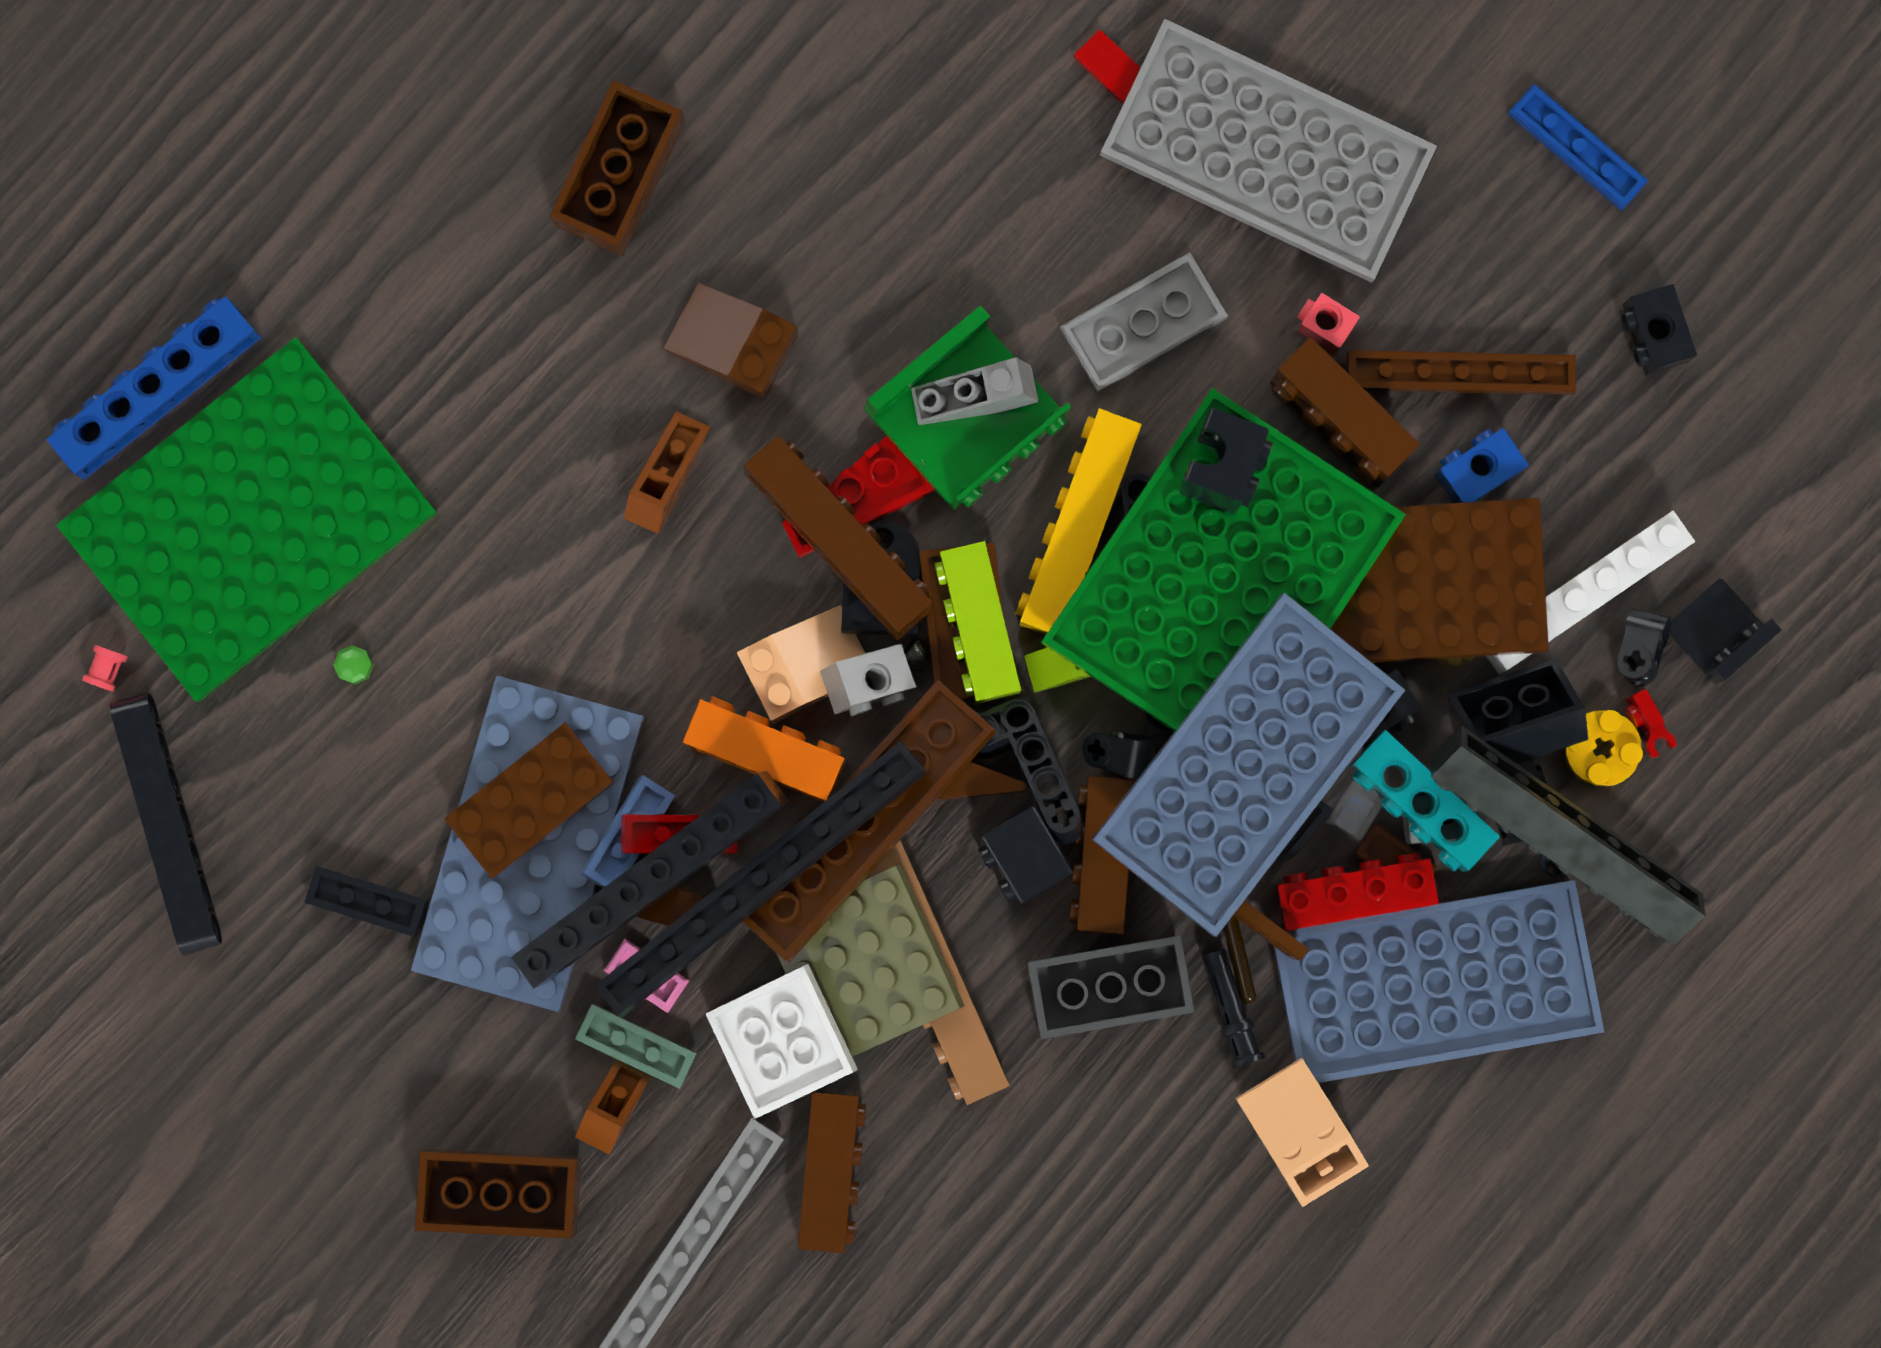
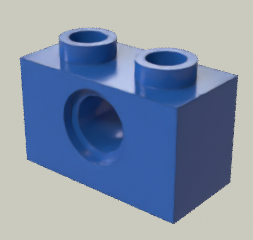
(1501, 457)

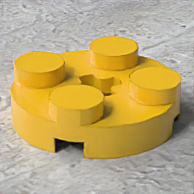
(1624, 756)

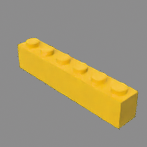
(1081, 518)

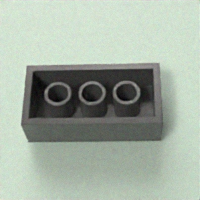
(1110, 987)

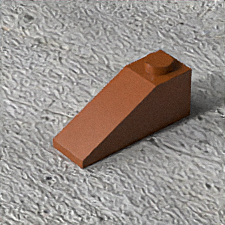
(665, 473)

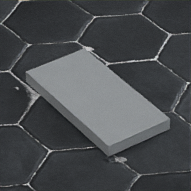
(1143, 322)

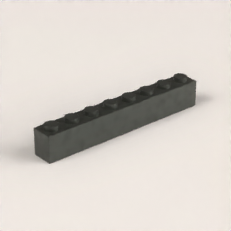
(1567, 836)

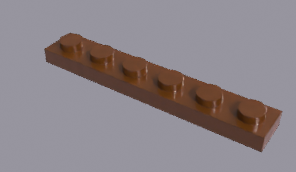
(1463, 372)

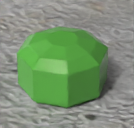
(353, 664)

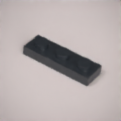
(366, 901)

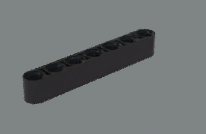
(166, 823)

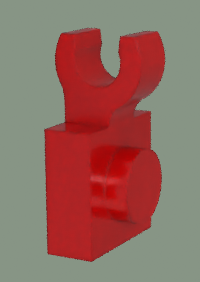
(1644, 713)

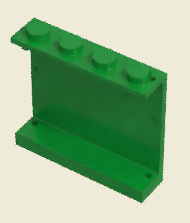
(970, 451)

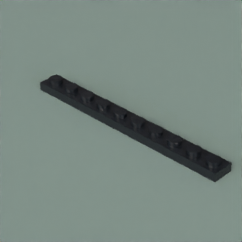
(760, 879)

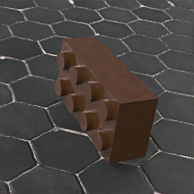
(617, 168)
(1343, 413)
(498, 1193)

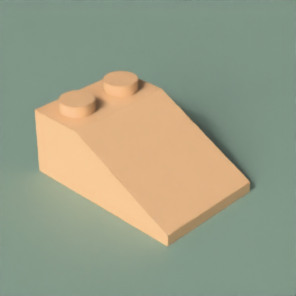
(789, 662)

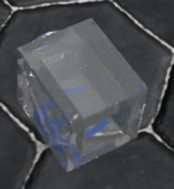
(1354, 811)

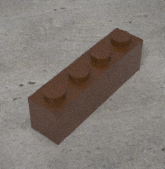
(1099, 874)
(829, 1172)

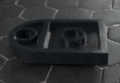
(855, 615)

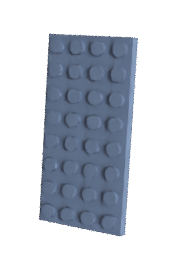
(1248, 764)
(484, 921)
(1440, 982)

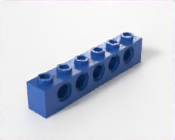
(147, 409)

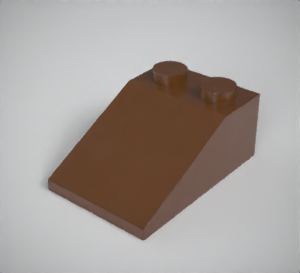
(732, 340)

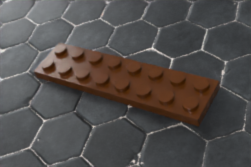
(943, 739)

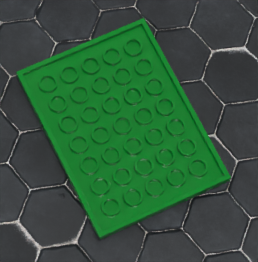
(246, 519)
(1194, 581)

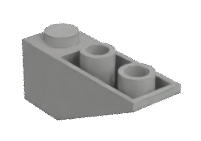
(976, 392)

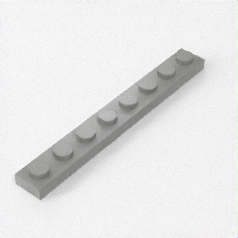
(694, 1237)

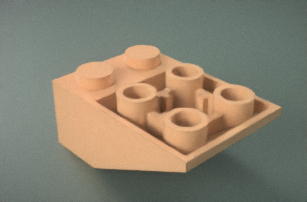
(1302, 1132)

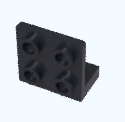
(1720, 631)

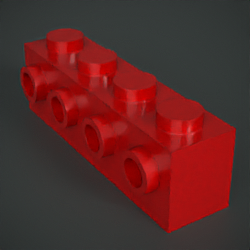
(1357, 893)

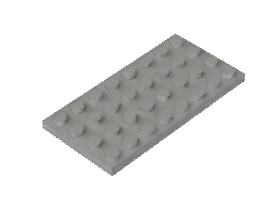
(1268, 150)

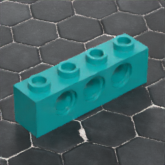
(1474, 834)

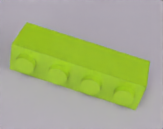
(979, 623)

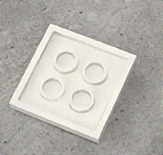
(781, 1041)

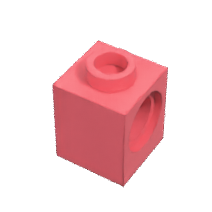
(1327, 339)

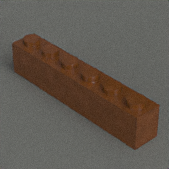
(838, 537)

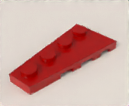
(874, 487)

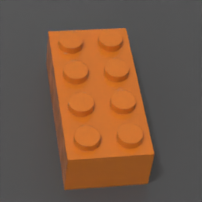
(758, 748)

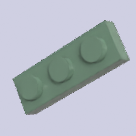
(636, 1046)

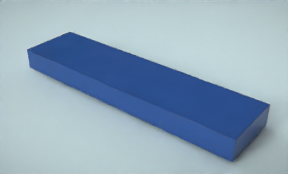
(1577, 147)

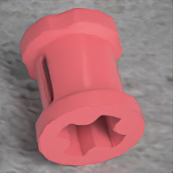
(104, 668)

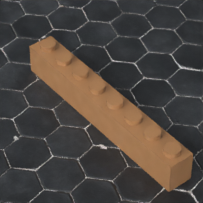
(959, 1033)

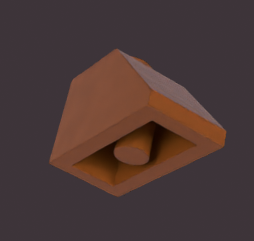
(612, 1106)

